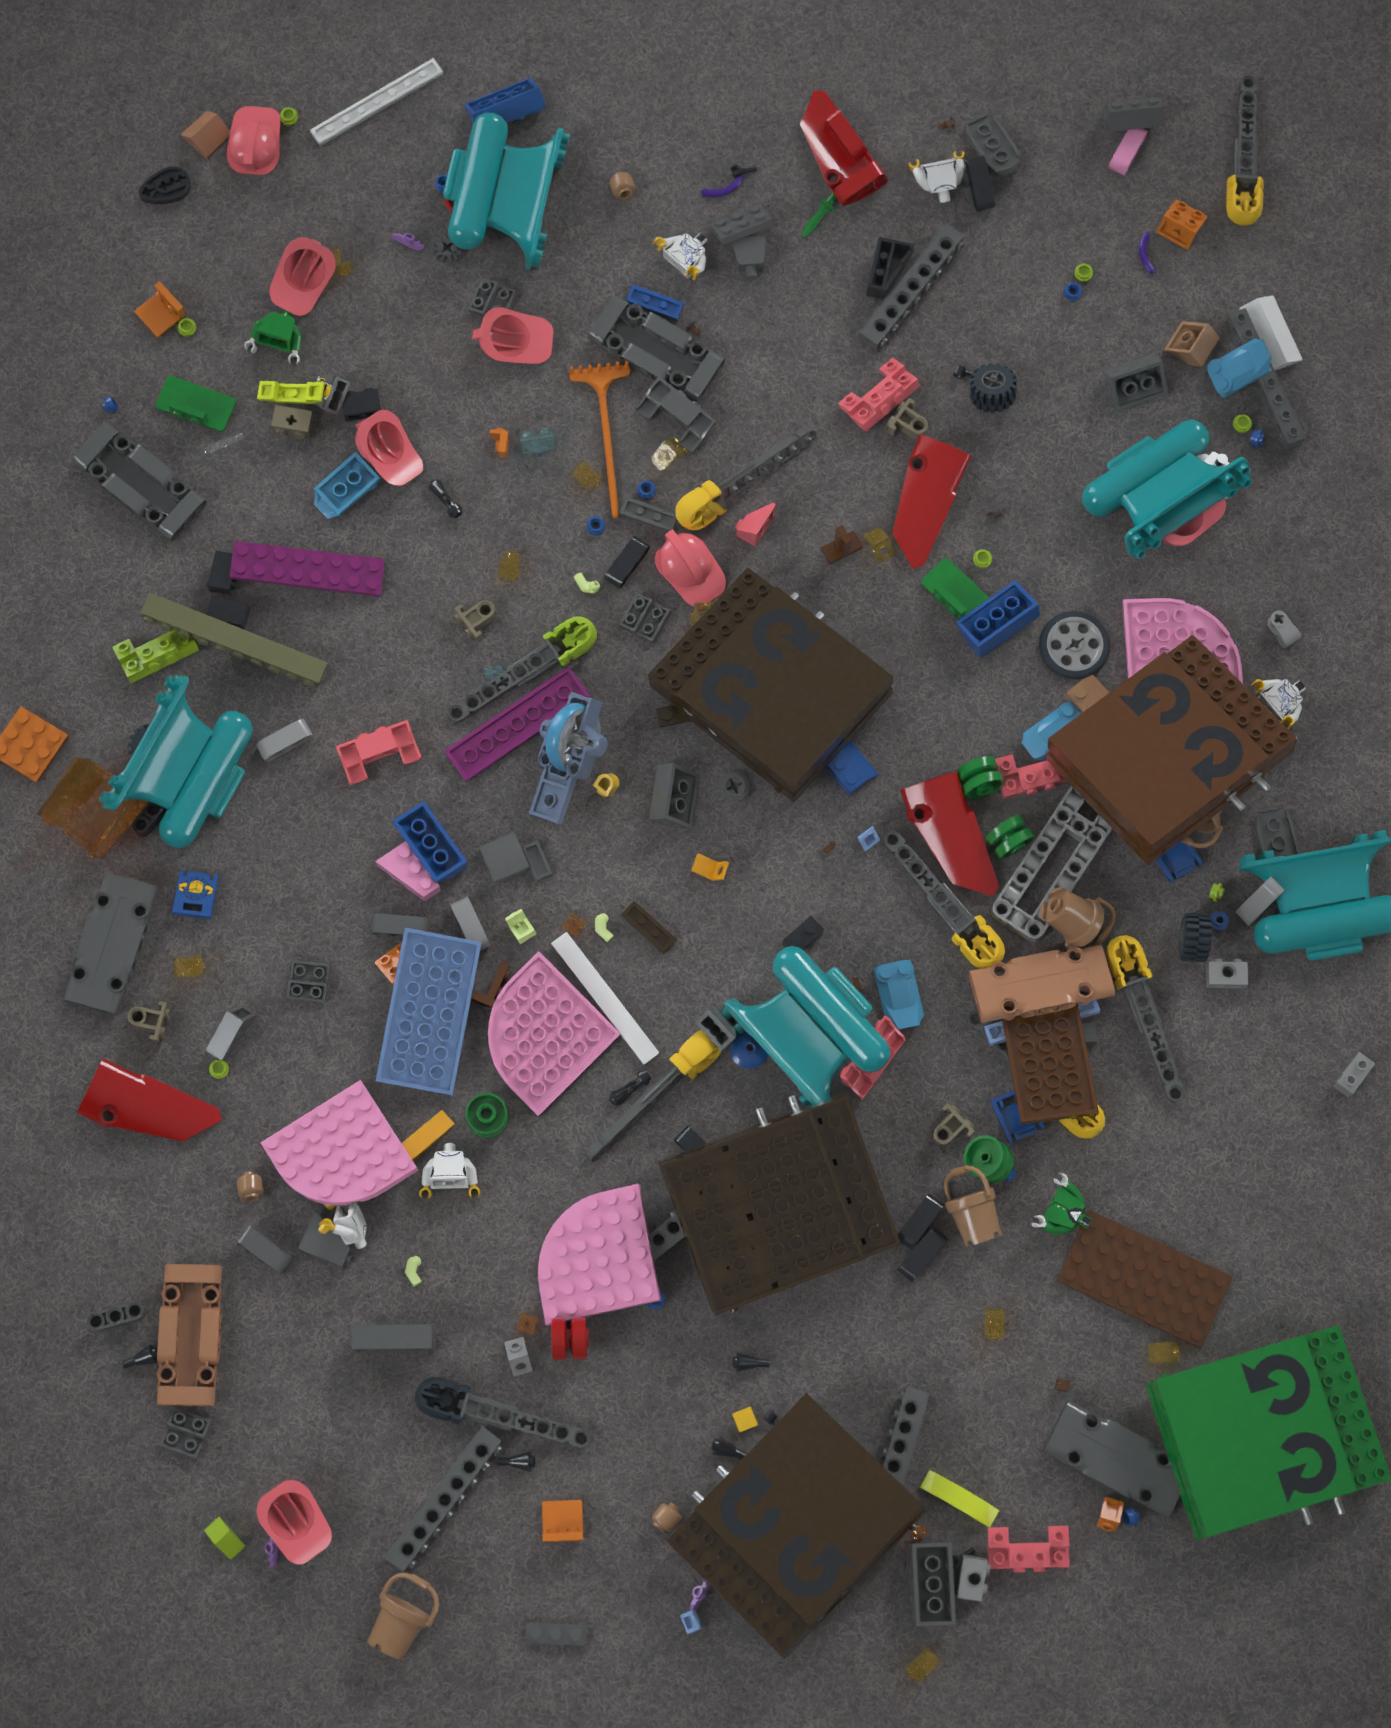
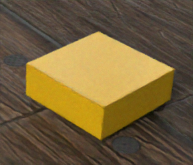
(745, 1419)

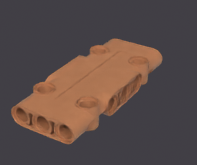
(1041, 983)
(189, 1335)

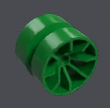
(487, 1115)

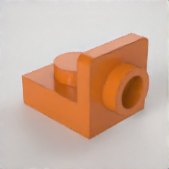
(502, 441)
(1110, 1514)

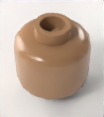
(622, 185)
(249, 1187)
(666, 1517)

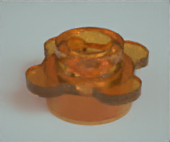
(579, 925)
(527, 1328)
(919, 1533)

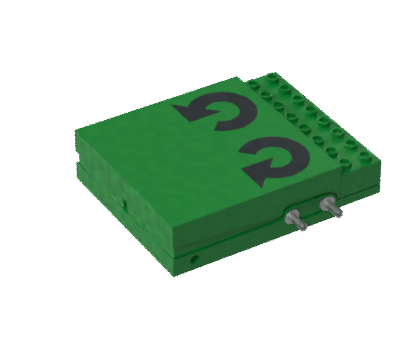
(1267, 1432)

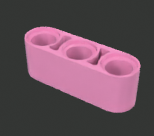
(1127, 150)

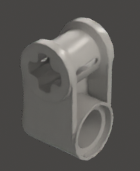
(1284, 631)

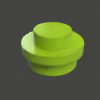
(288, 116)
(1083, 272)
(187, 327)
(1242, 423)
(982, 558)
(1217, 892)
(219, 1069)

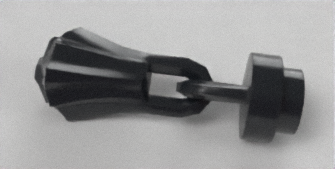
(438, 489)
(618, 1096)

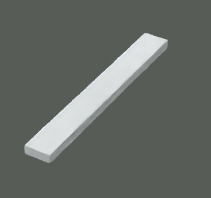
(376, 102)
(605, 998)

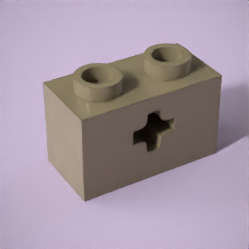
(285, 415)

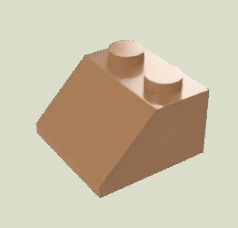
(1192, 343)
(1086, 693)

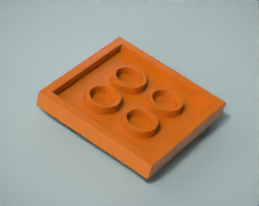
(30, 744)

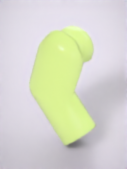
(585, 586)
(600, 927)
(411, 1268)

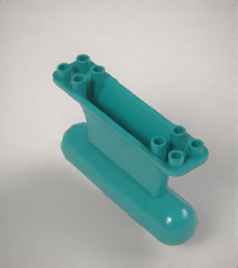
(501, 187)
(1163, 485)
(183, 765)
(1324, 899)
(812, 1025)

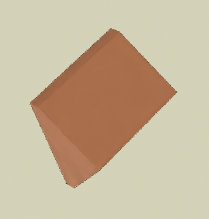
(207, 134)

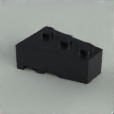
(887, 265)

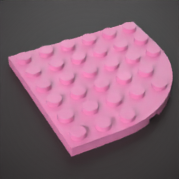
(1164, 623)
(544, 1033)
(340, 1151)
(598, 1257)

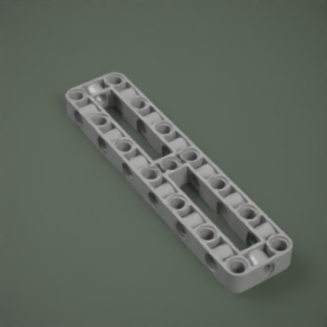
(1017, 919)

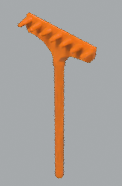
(600, 379)

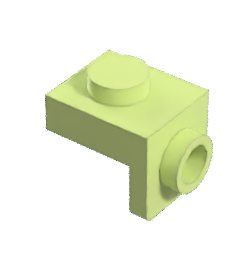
(520, 926)

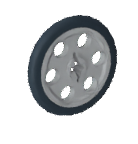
(1095, 632)

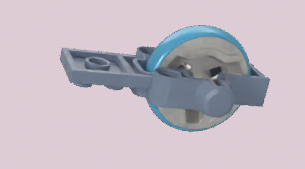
(577, 759)

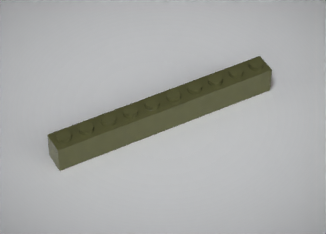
(233, 640)

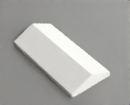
(1274, 331)

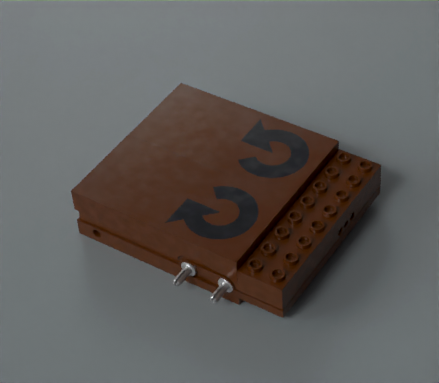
(1170, 749)

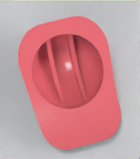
(254, 140)
(301, 275)
(514, 337)
(387, 448)
(1196, 526)
(690, 568)
(294, 1521)

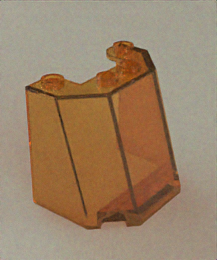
(77, 808)

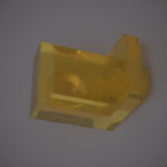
(341, 267)
(585, 475)
(510, 565)
(188, 966)
(994, 1323)
(1163, 1353)
(922, 1664)

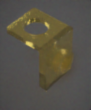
(666, 453)
(878, 539)
(699, 607)

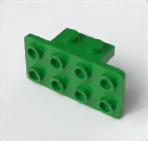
(195, 403)
(953, 589)

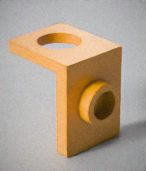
(709, 868)

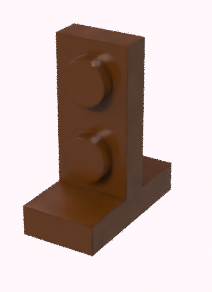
(842, 546)
(488, 1001)

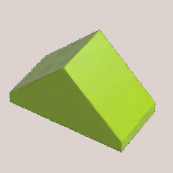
(224, 1538)

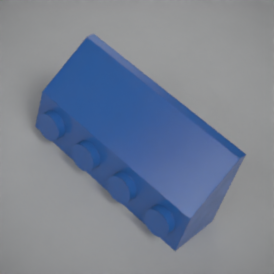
(510, 102)
(998, 618)
(851, 769)
(430, 843)

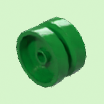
(980, 777)
(1010, 837)
(990, 1157)

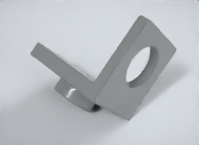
(517, 1354)

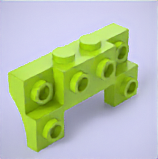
(153, 654)

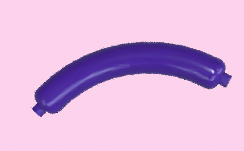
(724, 191)
(1143, 255)

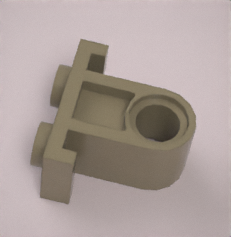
(906, 420)
(474, 620)
(152, 1020)
(952, 1126)

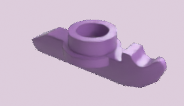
(408, 240)
(272, 1549)
(699, 1594)

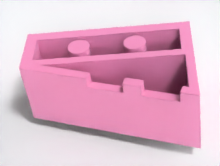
(408, 870)

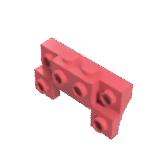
(883, 397)
(375, 746)
(1027, 778)
(860, 1081)
(1028, 1555)

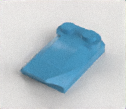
(1240, 367)
(345, 486)
(1036, 738)
(899, 993)

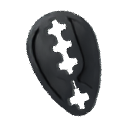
(165, 176)

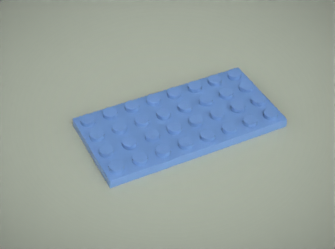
(428, 1011)

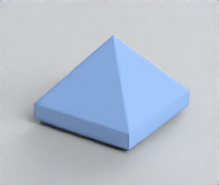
(868, 838)
(691, 1621)

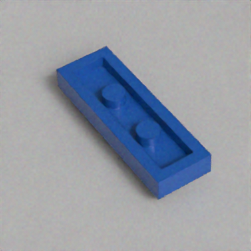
(655, 302)

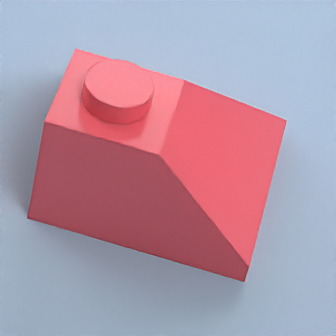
(755, 524)

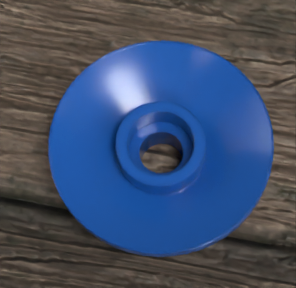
(745, 1058)

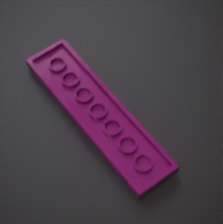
(307, 568)
(513, 725)

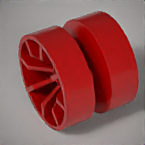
(575, 1338)

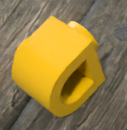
(606, 784)

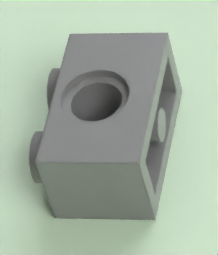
(1216, 979)
(1353, 1074)
(972, 1565)

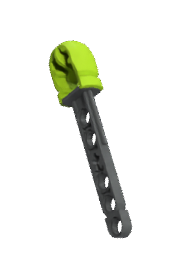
(585, 636)

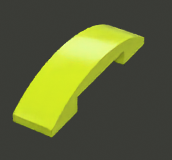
(291, 393)
(959, 1498)

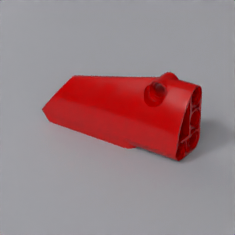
(840, 151)
(927, 496)
(951, 832)
(144, 1105)

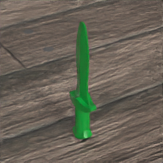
(826, 206)

